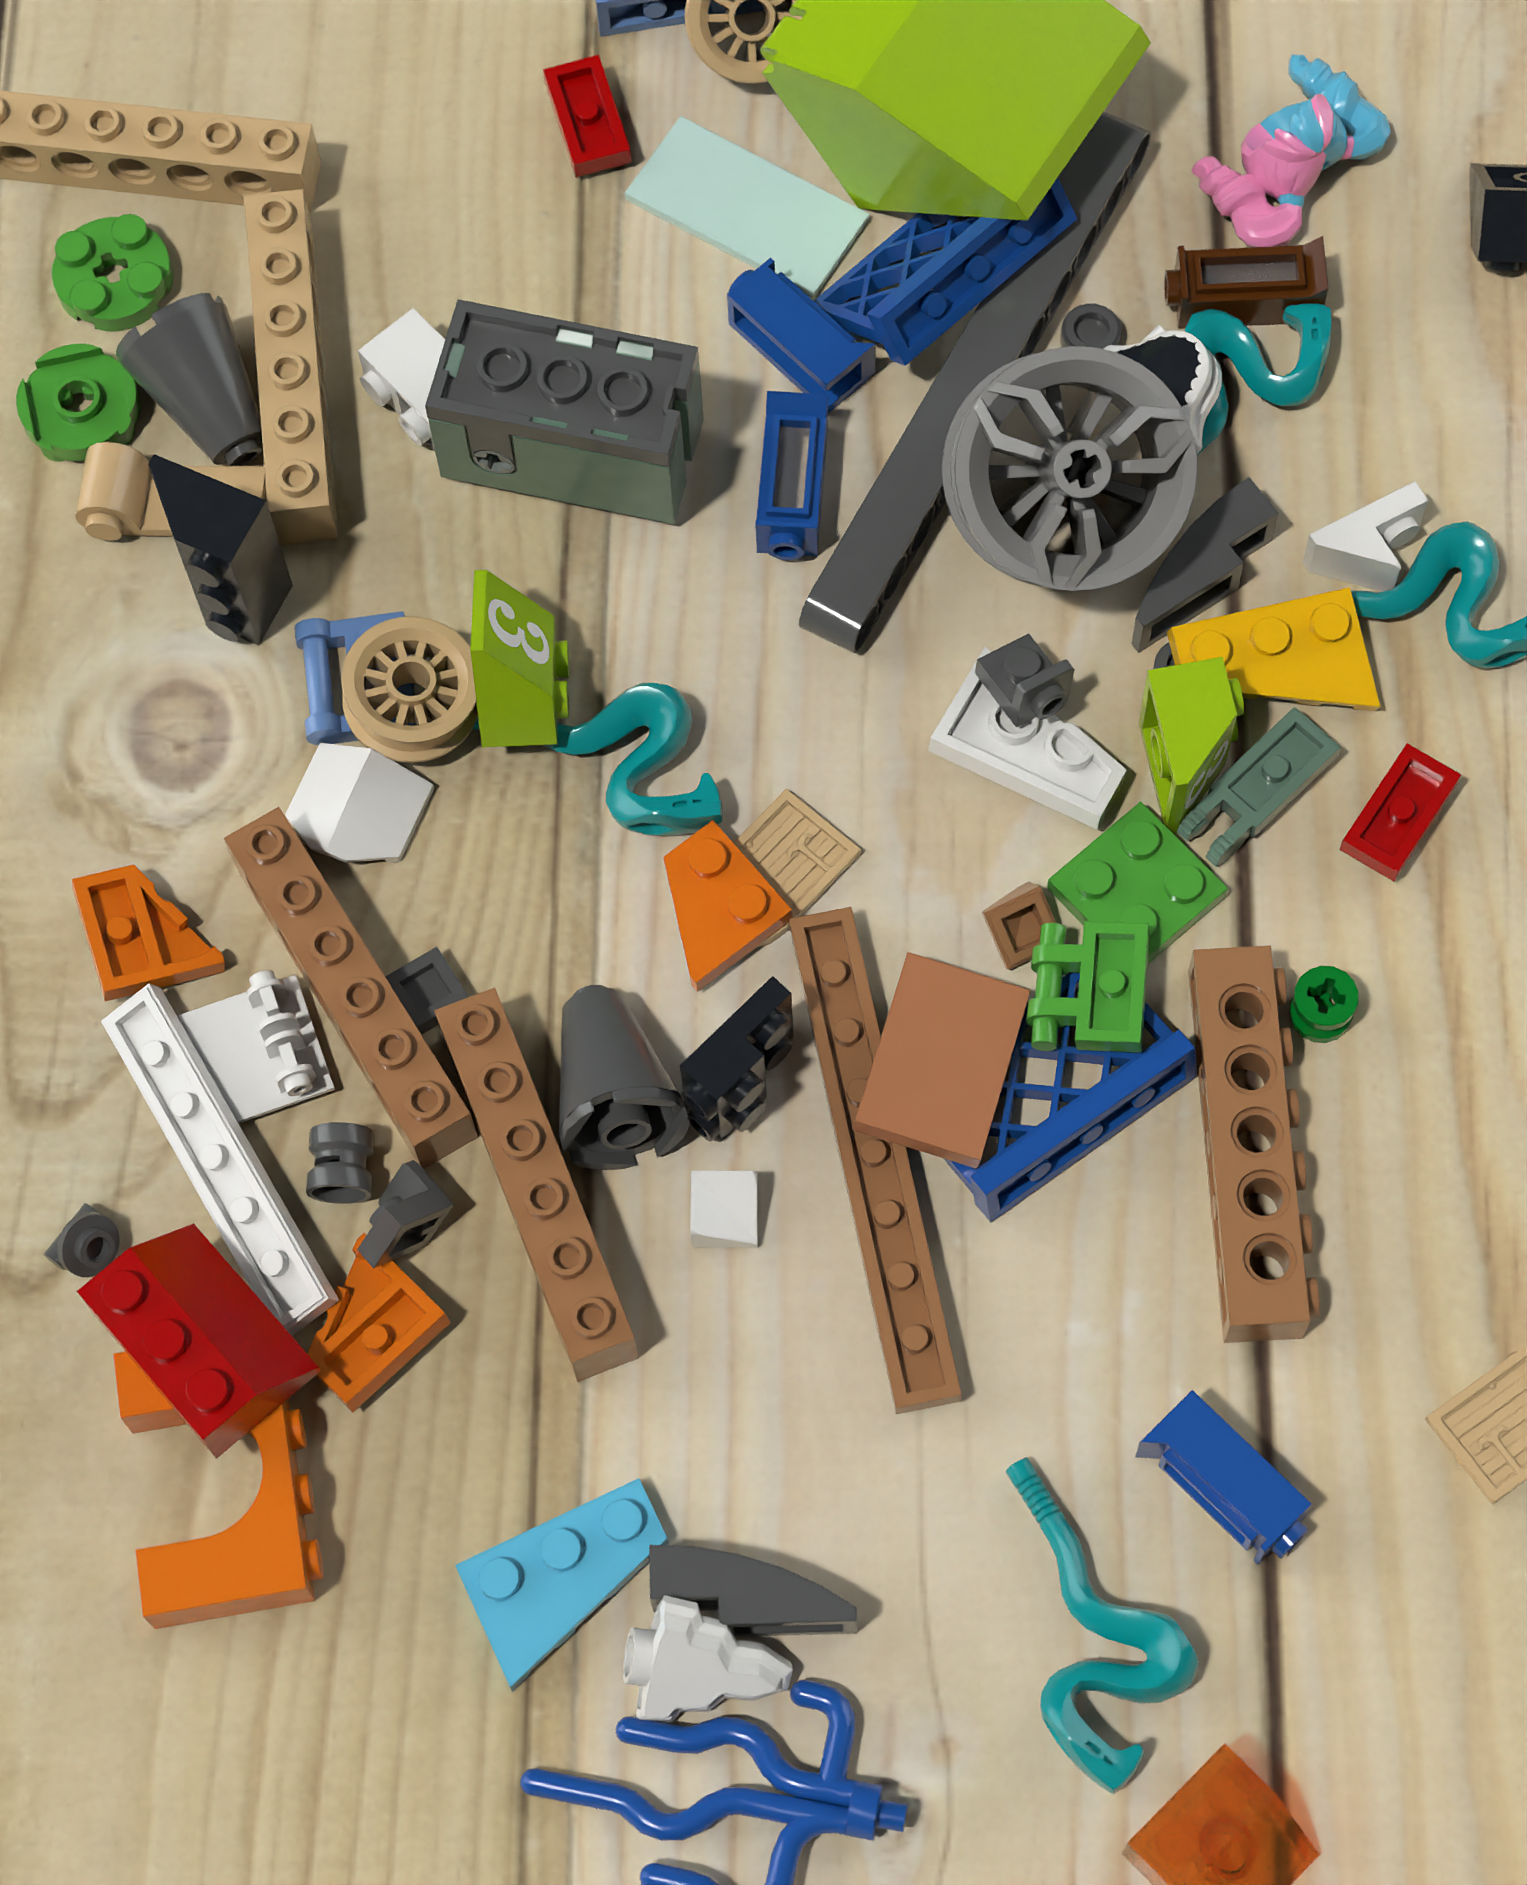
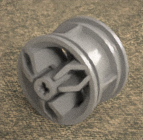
(1070, 468)

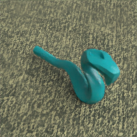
(1229, 335)
(1477, 556)
(669, 723)
(1164, 1674)

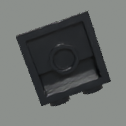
(727, 1071)

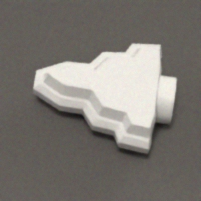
(696, 1663)

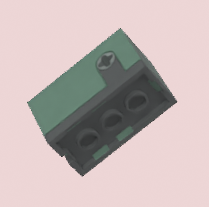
(565, 411)

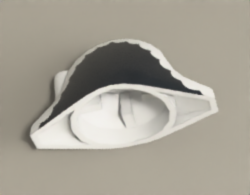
(1184, 368)

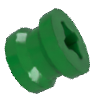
(1318, 1018)

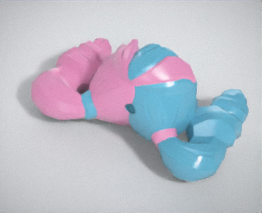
(1290, 152)

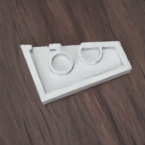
(1037, 759)

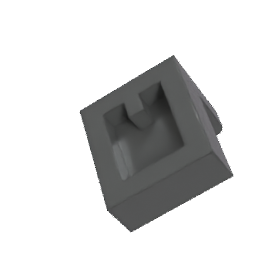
(1025, 680)
(406, 1216)

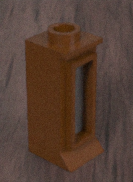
(1247, 281)

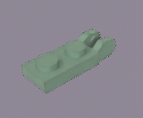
(1262, 783)

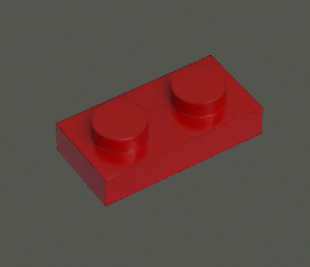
(587, 116)
(1400, 812)

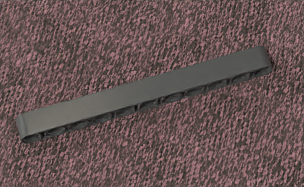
(1002, 329)

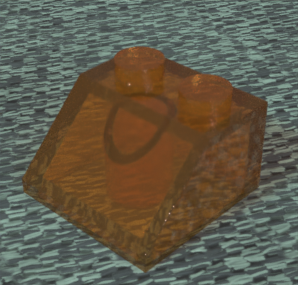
(1222, 1832)

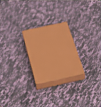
(941, 1060)

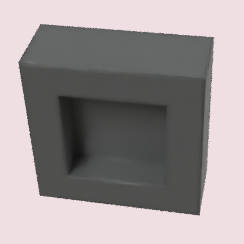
(426, 986)

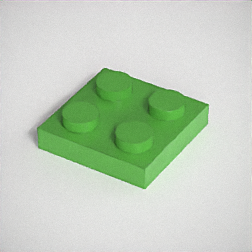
(1139, 876)

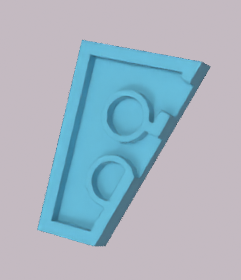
(557, 1574)

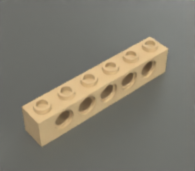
(153, 149)
(290, 367)

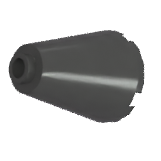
(198, 377)
(613, 1085)

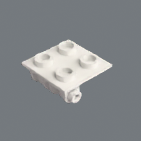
(260, 1047)

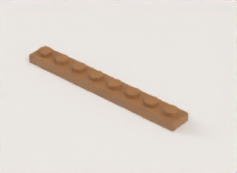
(874, 1169)

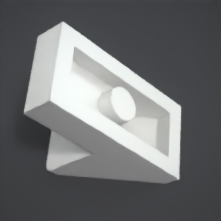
(1361, 543)

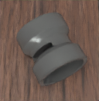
(340, 1163)

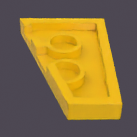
(1288, 650)

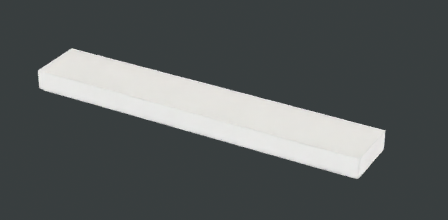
(219, 1159)

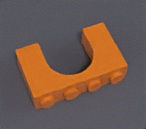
(257, 1560)

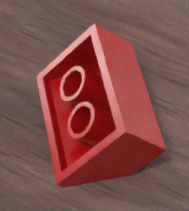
(199, 1335)

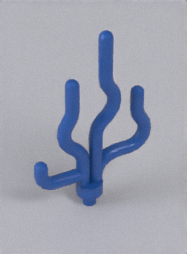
(820, 1803)

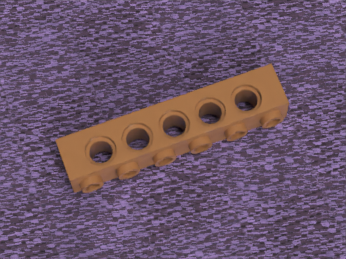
(351, 988)
(537, 1185)
(1249, 1304)

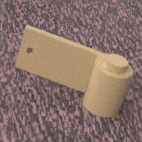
(122, 498)

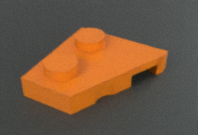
(720, 903)
(138, 934)
(373, 1330)

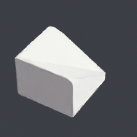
(724, 1209)

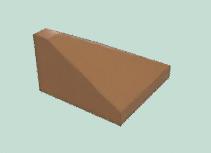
(1017, 923)

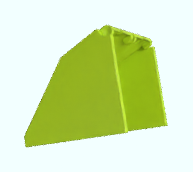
(950, 97)

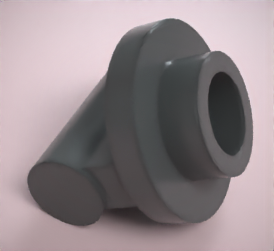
(85, 1244)

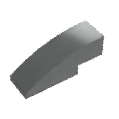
(1205, 562)
(748, 1593)

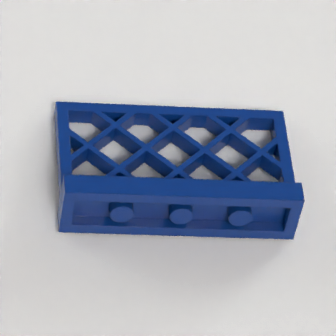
(942, 284)
(1088, 1117)

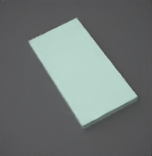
(746, 205)

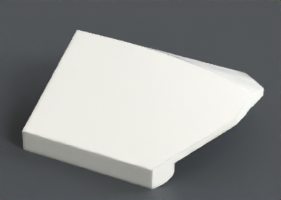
(358, 804)

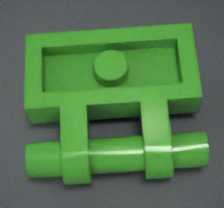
(1110, 986)

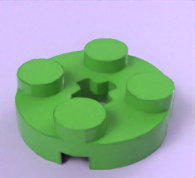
(104, 243)
(70, 371)

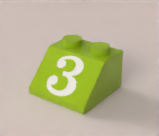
(516, 666)
(1188, 731)

